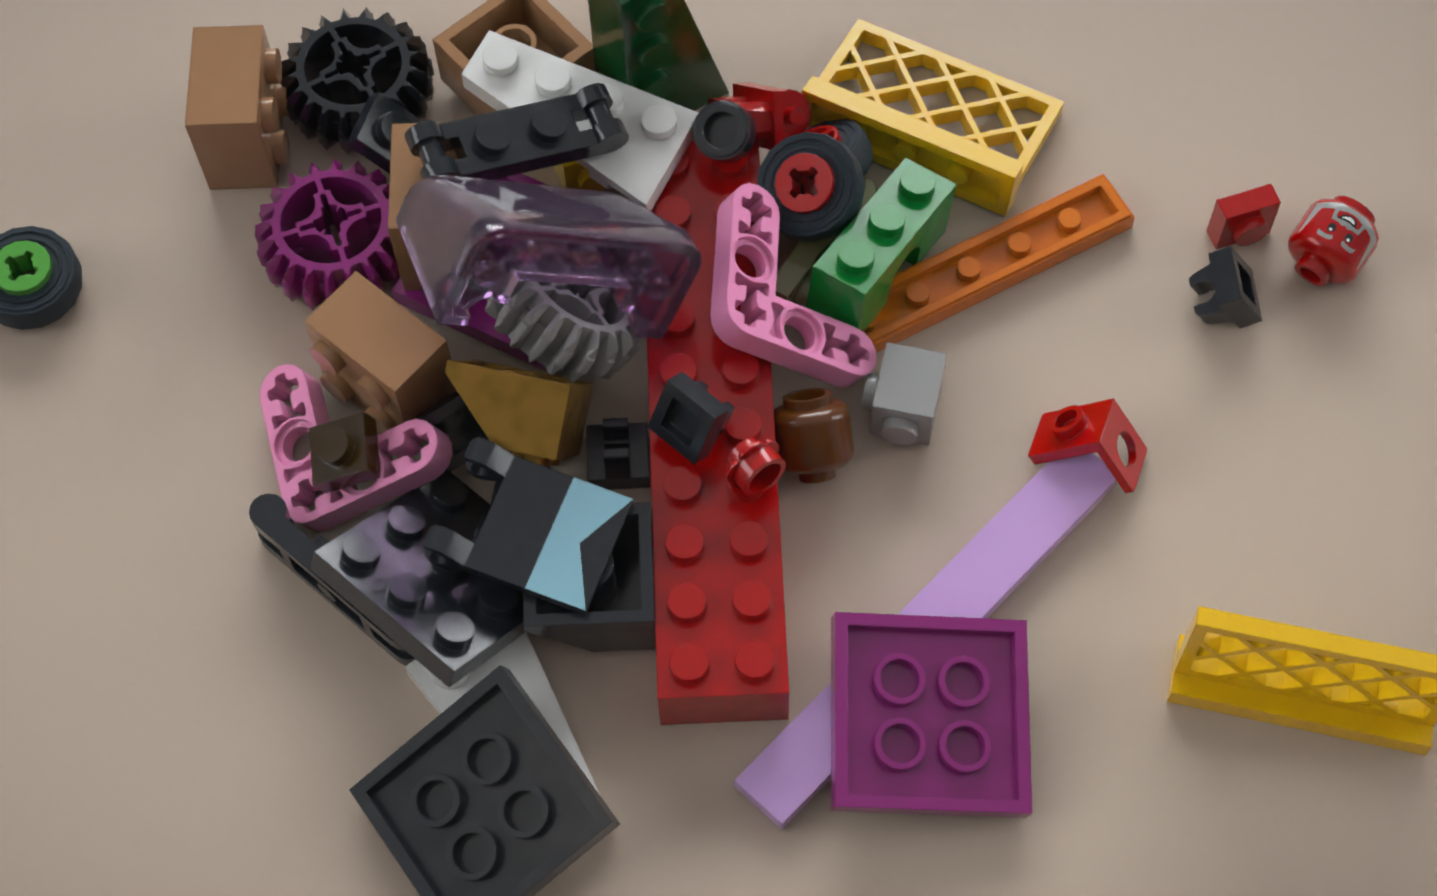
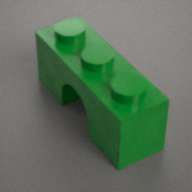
(893, 226)

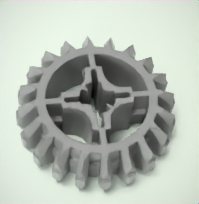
(567, 328)

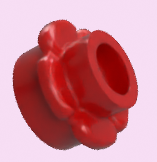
(755, 466)

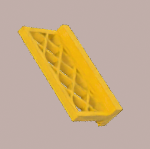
(979, 172)
(1309, 683)

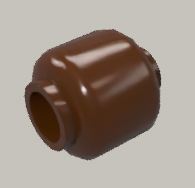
(813, 434)

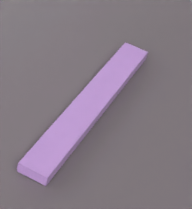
(969, 586)

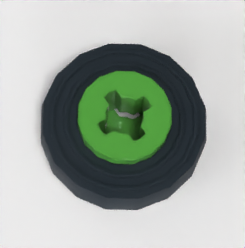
(49, 293)

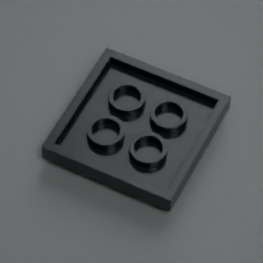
(433, 612)
(484, 798)

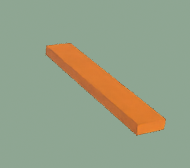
(999, 259)

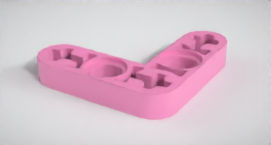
(766, 311)
(295, 478)

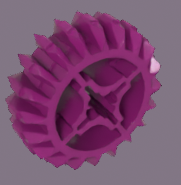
(298, 240)

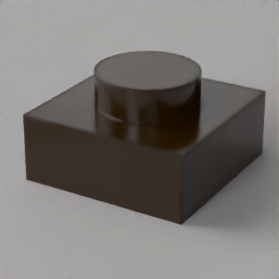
(344, 452)

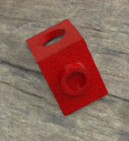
(1090, 430)

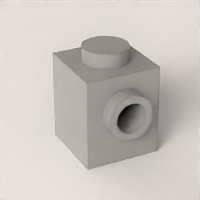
(905, 394)

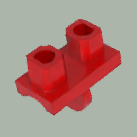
(775, 111)

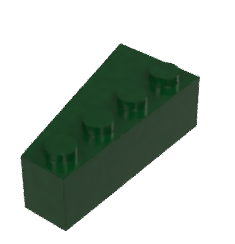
(654, 50)

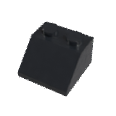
(623, 604)

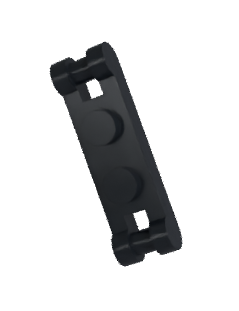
(520, 137)
(296, 552)

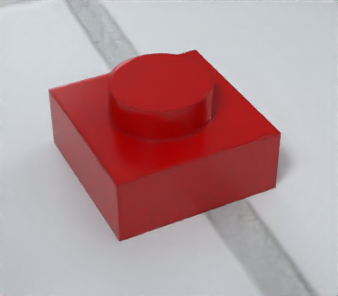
(1243, 217)

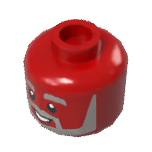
(1333, 241)

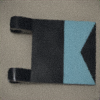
(541, 533)

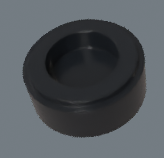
(724, 131)

